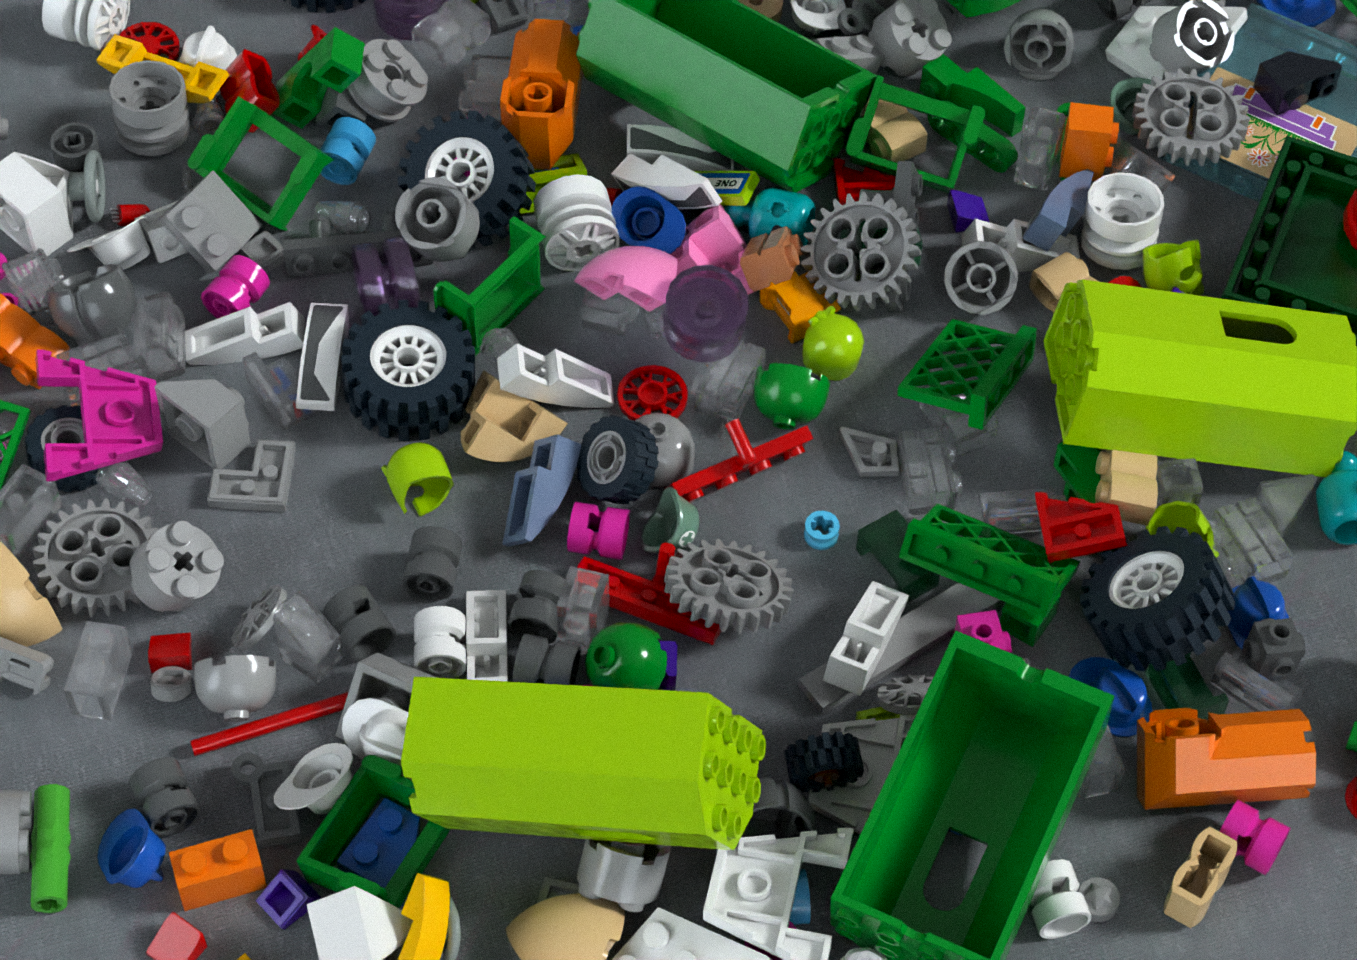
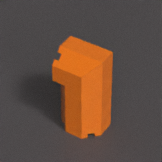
(543, 90)
(1223, 758)

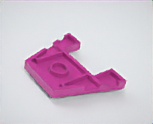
(116, 411)

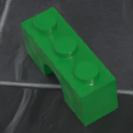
(330, 63)

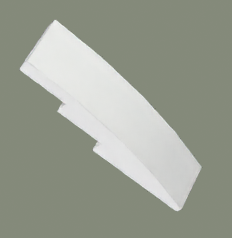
(486, 635)

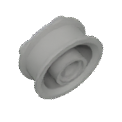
(388, 81)

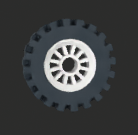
(497, 148)
(408, 396)
(1157, 599)

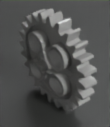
(1164, 114)
(893, 249)
(96, 557)
(728, 586)

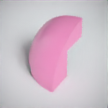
(712, 241)
(633, 271)

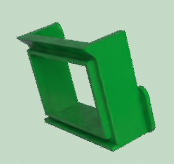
(970, 119)
(216, 150)
(502, 293)
(372, 780)

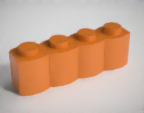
(20, 340)

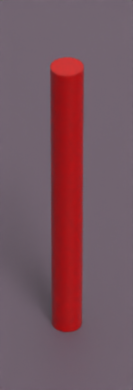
(268, 724)

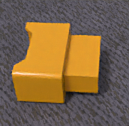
(795, 303)

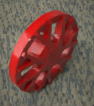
(152, 43)
(652, 393)

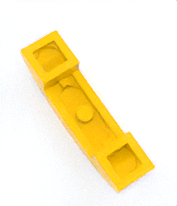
(200, 81)
(429, 909)

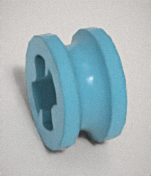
(814, 537)

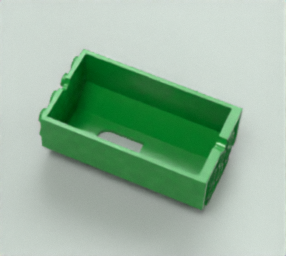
(729, 81)
(990, 759)

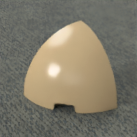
(504, 424)
(24, 612)
(567, 929)

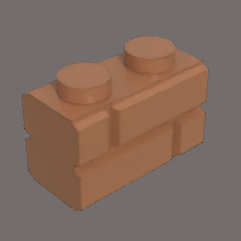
(771, 258)

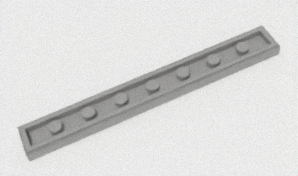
(911, 637)

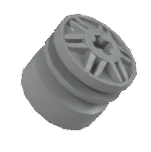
(149, 108)

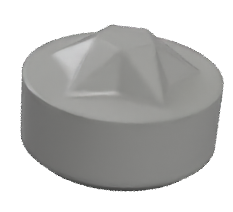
(170, 684)
(1101, 898)

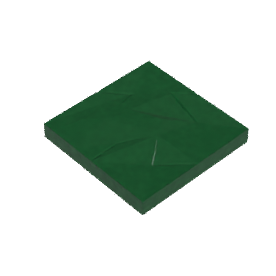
(1297, 237)

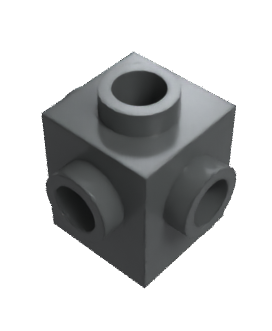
(1274, 648)

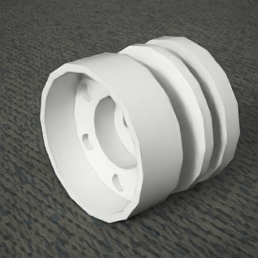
(85, 21)
(1121, 220)
(576, 221)

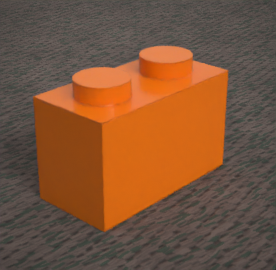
(1088, 140)
(218, 870)

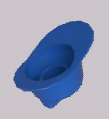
(648, 220)
(1253, 603)
(1127, 687)
(131, 851)

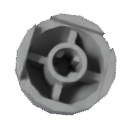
(1039, 44)
(980, 277)
(674, 448)
(235, 685)

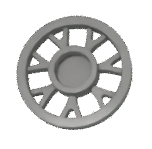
(257, 618)
(909, 691)

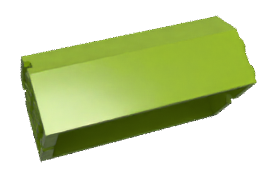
(1202, 378)
(581, 762)

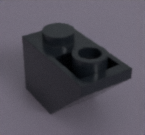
(1295, 79)

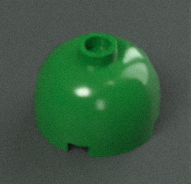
(789, 394)
(626, 657)

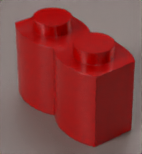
(251, 80)

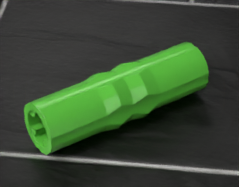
(50, 848)

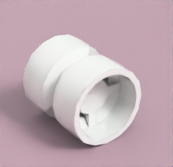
(439, 642)
(1057, 904)

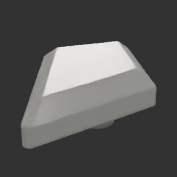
(871, 453)

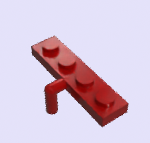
(748, 458)
(648, 599)

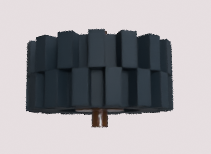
(824, 761)

